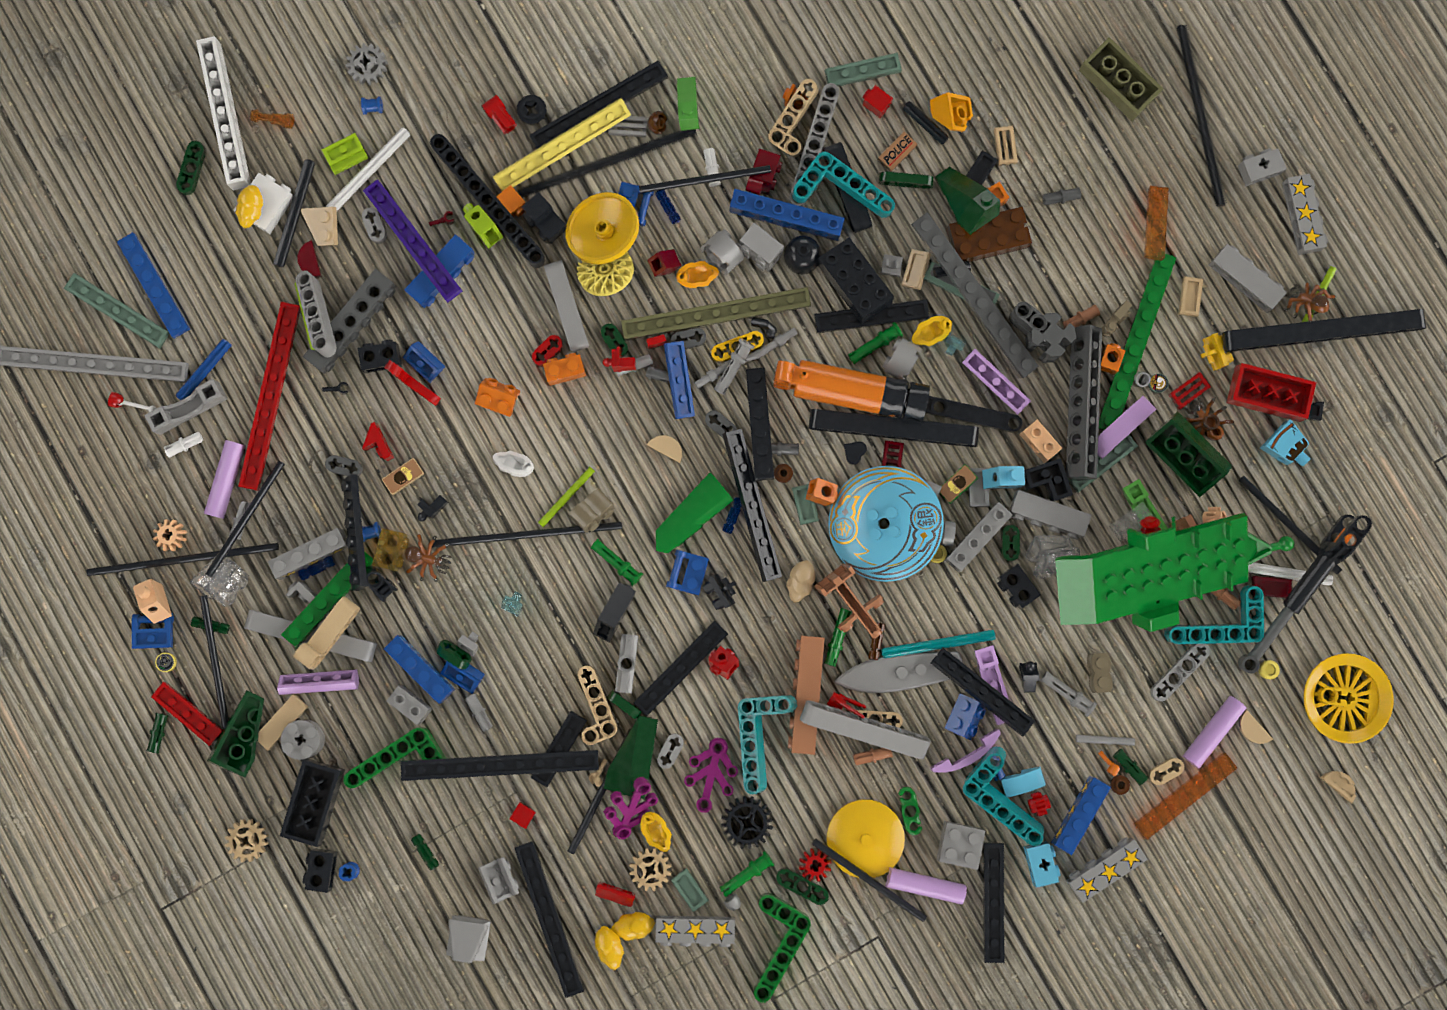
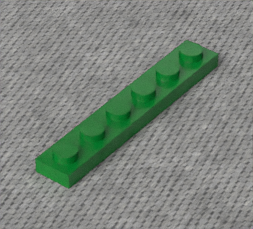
(321, 606)

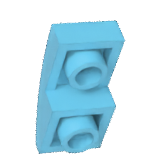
(1024, 782)

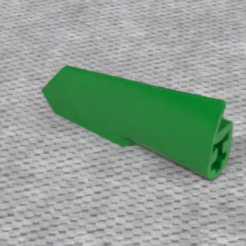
(691, 515)

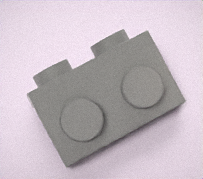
(499, 880)

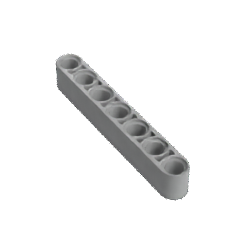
(815, 137)
(275, 626)
(865, 729)

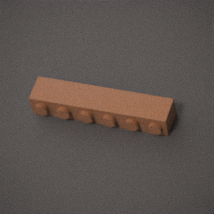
(807, 688)

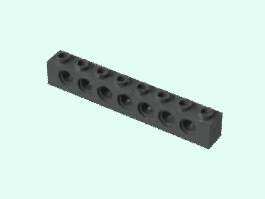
(1084, 403)

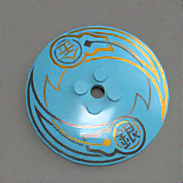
(913, 528)

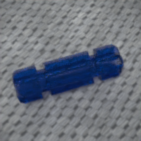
(668, 206)
(732, 516)
(316, 568)

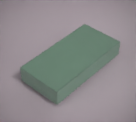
(805, 508)
(689, 890)

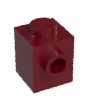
(664, 263)

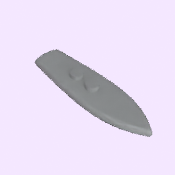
(894, 673)

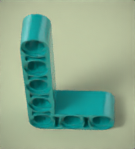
(843, 183)
(1223, 630)
(756, 735)
(999, 800)

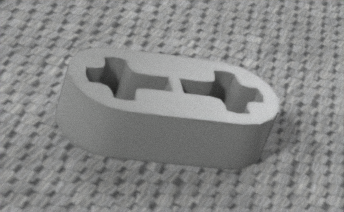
(370, 227)
(674, 754)

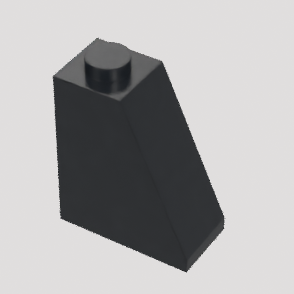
(614, 612)

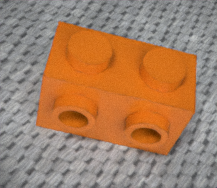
(564, 369)

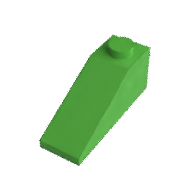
(687, 103)

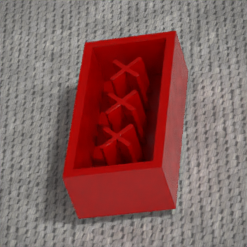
(1271, 392)

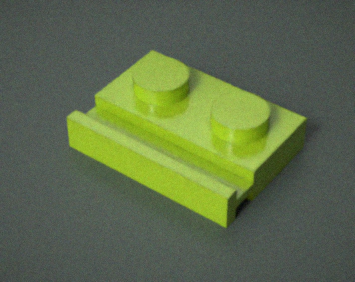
(345, 153)

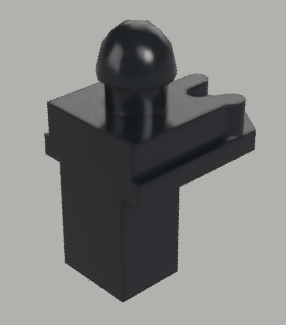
(432, 509)
(1029, 676)

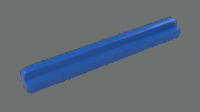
(203, 370)

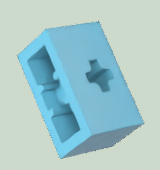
(1034, 856)

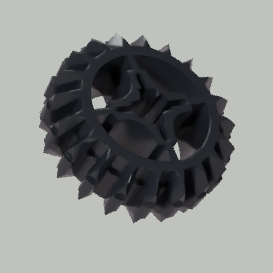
(761, 830)

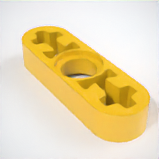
(722, 346)

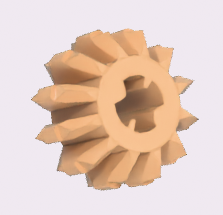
(164, 531)

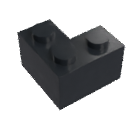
(541, 215)
(1052, 476)

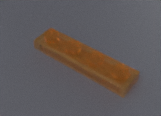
(1156, 223)

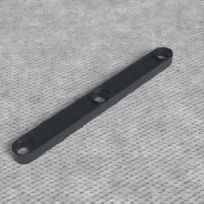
(973, 414)

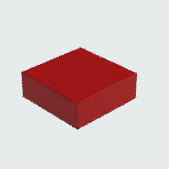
(656, 341)
(522, 815)

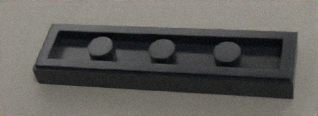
(562, 742)

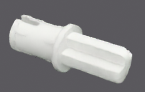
(711, 165)
(183, 444)

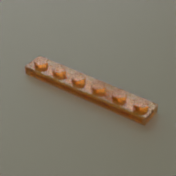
(1185, 796)

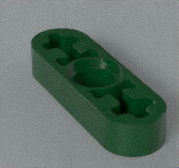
(200, 156)
(906, 180)
(817, 888)

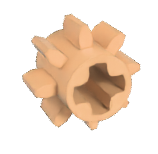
(1213, 514)

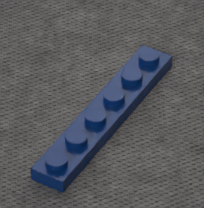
(153, 285)

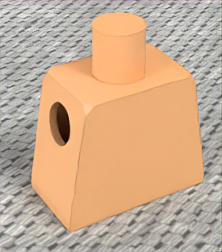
(151, 595)

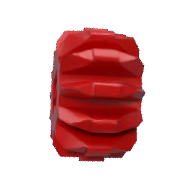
(809, 861)

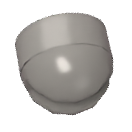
(1145, 379)
(733, 902)

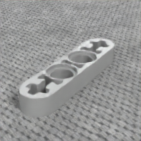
(1181, 673)

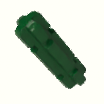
(217, 626)
(425, 852)

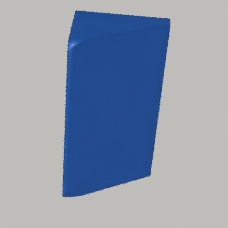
(423, 361)
(465, 678)

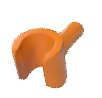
(1113, 768)

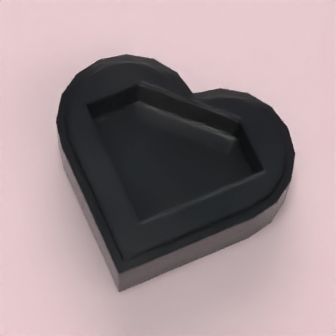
(854, 451)

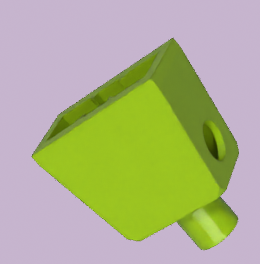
(482, 224)

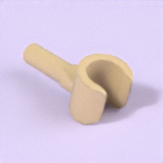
(594, 777)

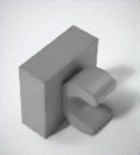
(891, 265)
(469, 644)

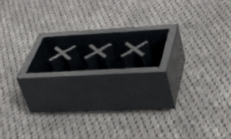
(855, 280)
(312, 802)

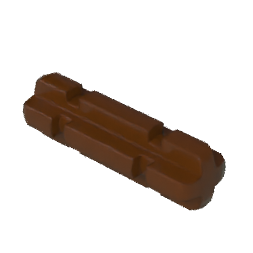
(876, 644)

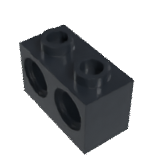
(379, 360)
(1022, 583)
(325, 871)

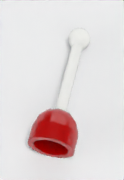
(116, 400)

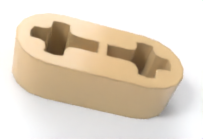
(1168, 775)

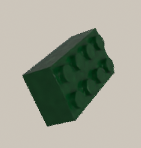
(1188, 454)

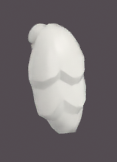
(513, 463)

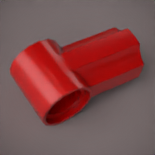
(497, 111)

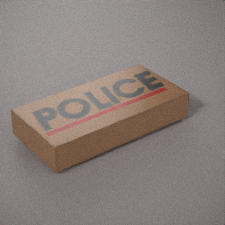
(897, 151)

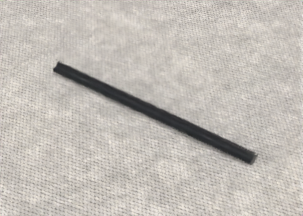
(1198, 106)
(591, 167)

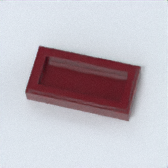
(1272, 586)

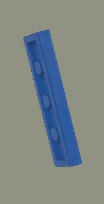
(679, 379)

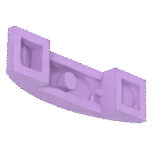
(1124, 426)
(990, 672)
(987, 740)

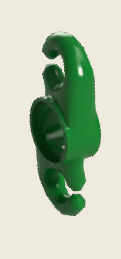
(913, 819)

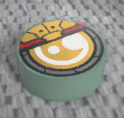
(1158, 383)

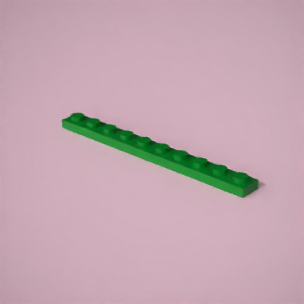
(1136, 340)

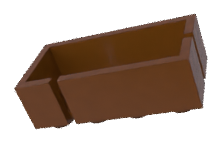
(997, 237)

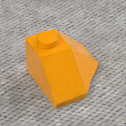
(952, 111)

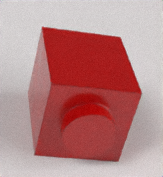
(877, 101)

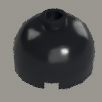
(802, 254)

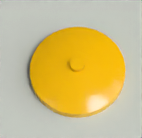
(602, 228)
(866, 836)

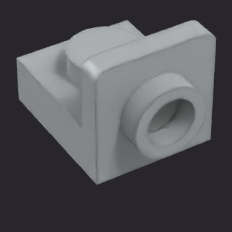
(306, 593)

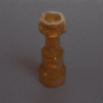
(285, 120)

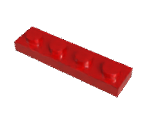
(187, 713)

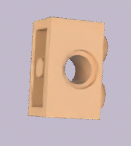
(1040, 441)

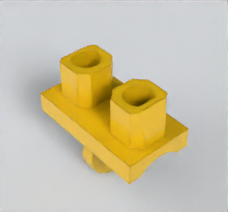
(1215, 353)

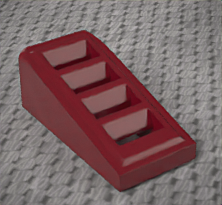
(892, 445)

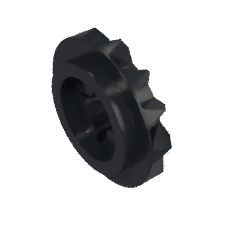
(530, 101)

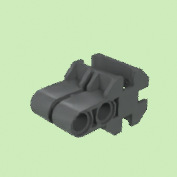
(1046, 336)

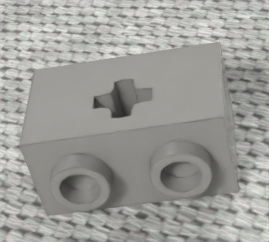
(1253, 173)
(409, 704)

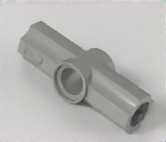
(625, 677)

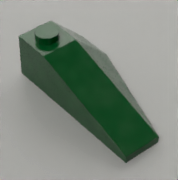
(969, 200)
(238, 741)
(633, 757)

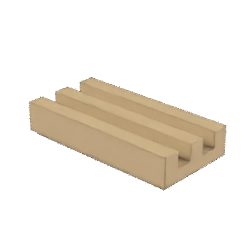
(1007, 161)

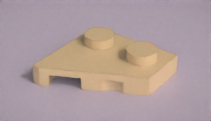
(322, 224)

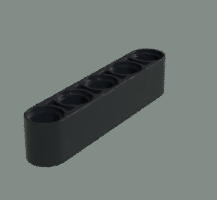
(855, 211)

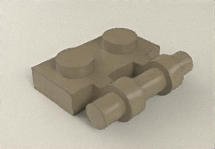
(1117, 317)

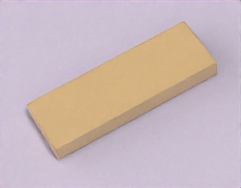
(288, 713)

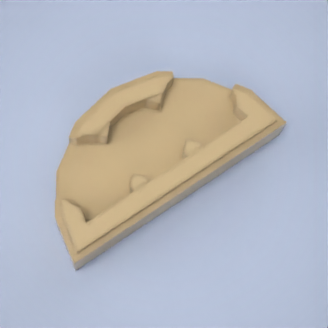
(667, 446)
(1253, 730)
(1341, 784)

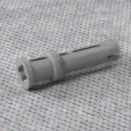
(738, 358)
(1075, 701)

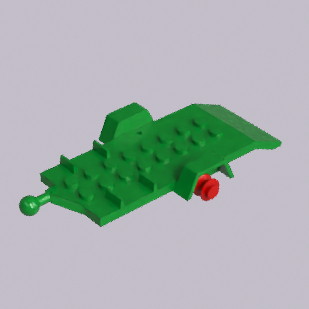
(1158, 568)

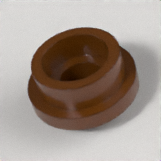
(778, 477)
(1114, 784)

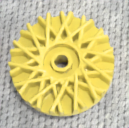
(606, 278)

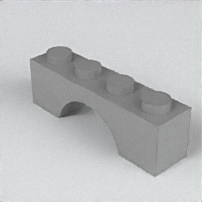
(199, 401)

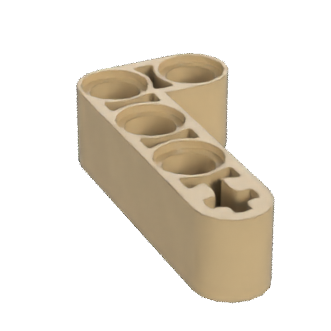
(796, 115)
(327, 634)
(594, 703)

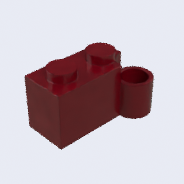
(764, 182)

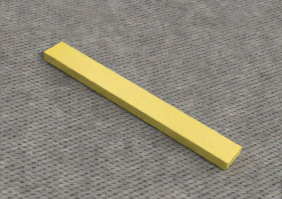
(562, 145)

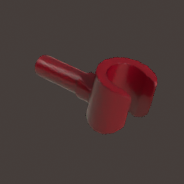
(443, 219)

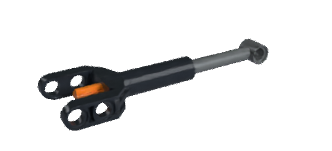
(1329, 556)

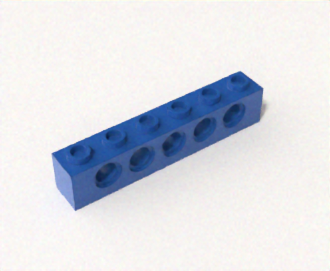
(786, 215)

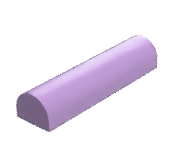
(996, 381)
(224, 479)
(318, 682)
(1214, 732)
(926, 886)

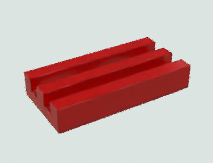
(1177, 399)

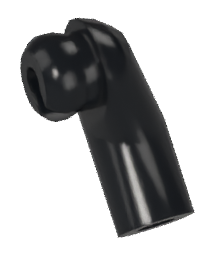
(765, 324)

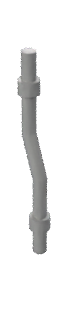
(778, 341)

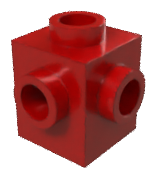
(723, 662)

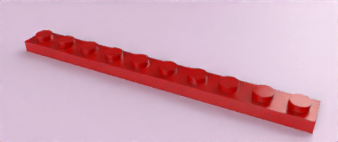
(269, 396)

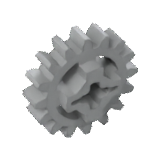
(374, 66)

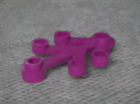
(712, 771)
(622, 828)

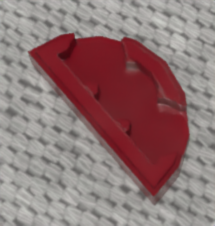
(308, 259)

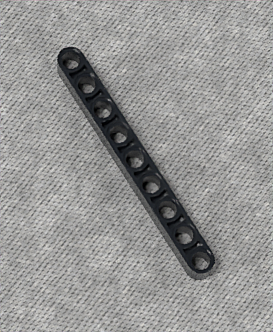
(483, 193)
(893, 428)

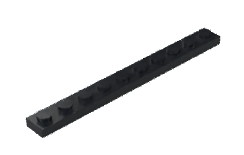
(499, 765)

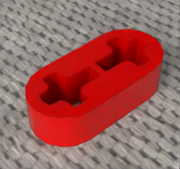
(544, 347)

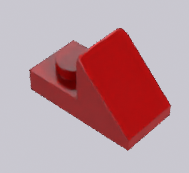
(376, 438)

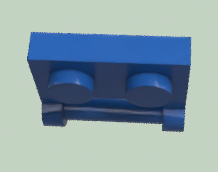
(631, 193)
(694, 572)
(151, 637)

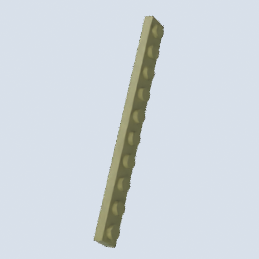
(716, 313)

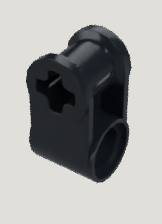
(381, 585)

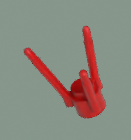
(839, 701)

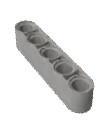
(566, 306)
(315, 314)

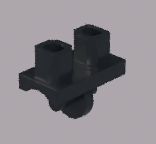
(723, 589)

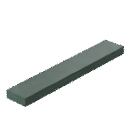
(116, 310)

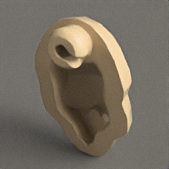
(801, 580)

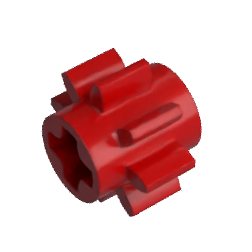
(1039, 803)

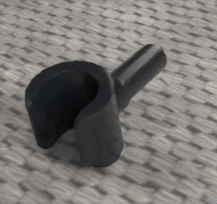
(336, 388)

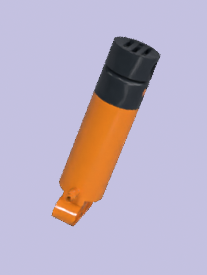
(853, 389)

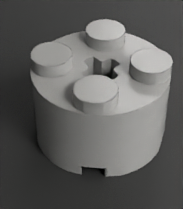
(723, 251)
(902, 359)
(293, 745)

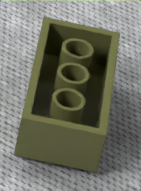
(1120, 79)

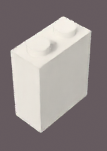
(275, 201)

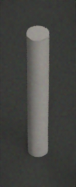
(1105, 740)

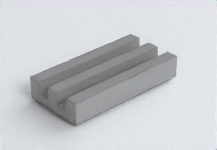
(630, 125)

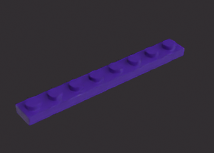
(412, 241)

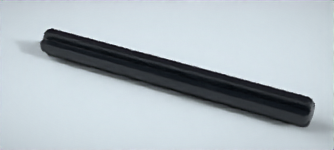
(294, 213)

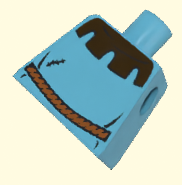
(1287, 444)
(1007, 477)

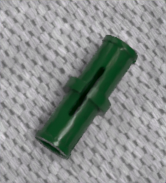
(157, 732)
(1130, 767)

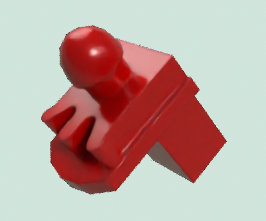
(618, 363)

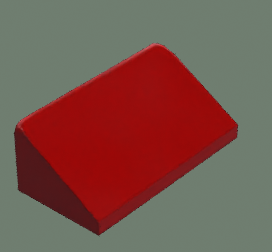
(615, 894)

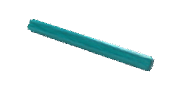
(938, 644)

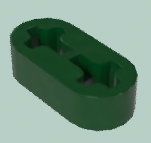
(618, 338)
(1015, 543)
(453, 654)
(623, 704)

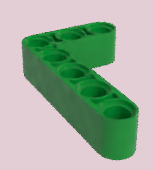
(396, 755)
(783, 946)

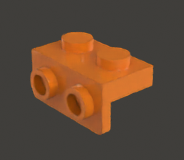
(497, 396)

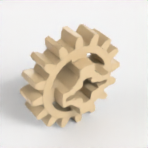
(254, 844)
(639, 861)

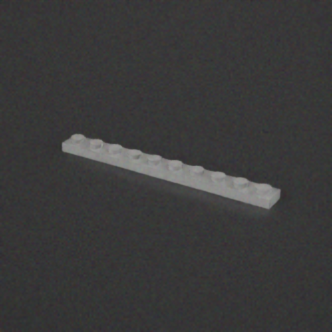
(93, 364)

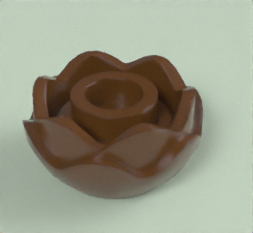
(657, 122)

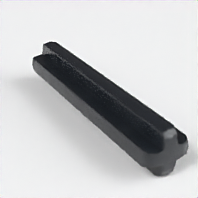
(925, 122)

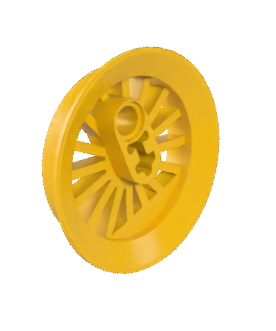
(1378, 698)

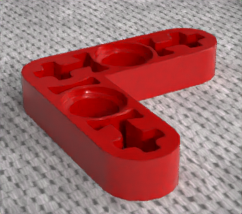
(404, 377)

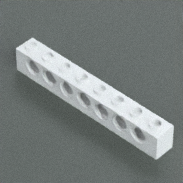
(223, 113)

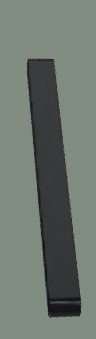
(1324, 330)

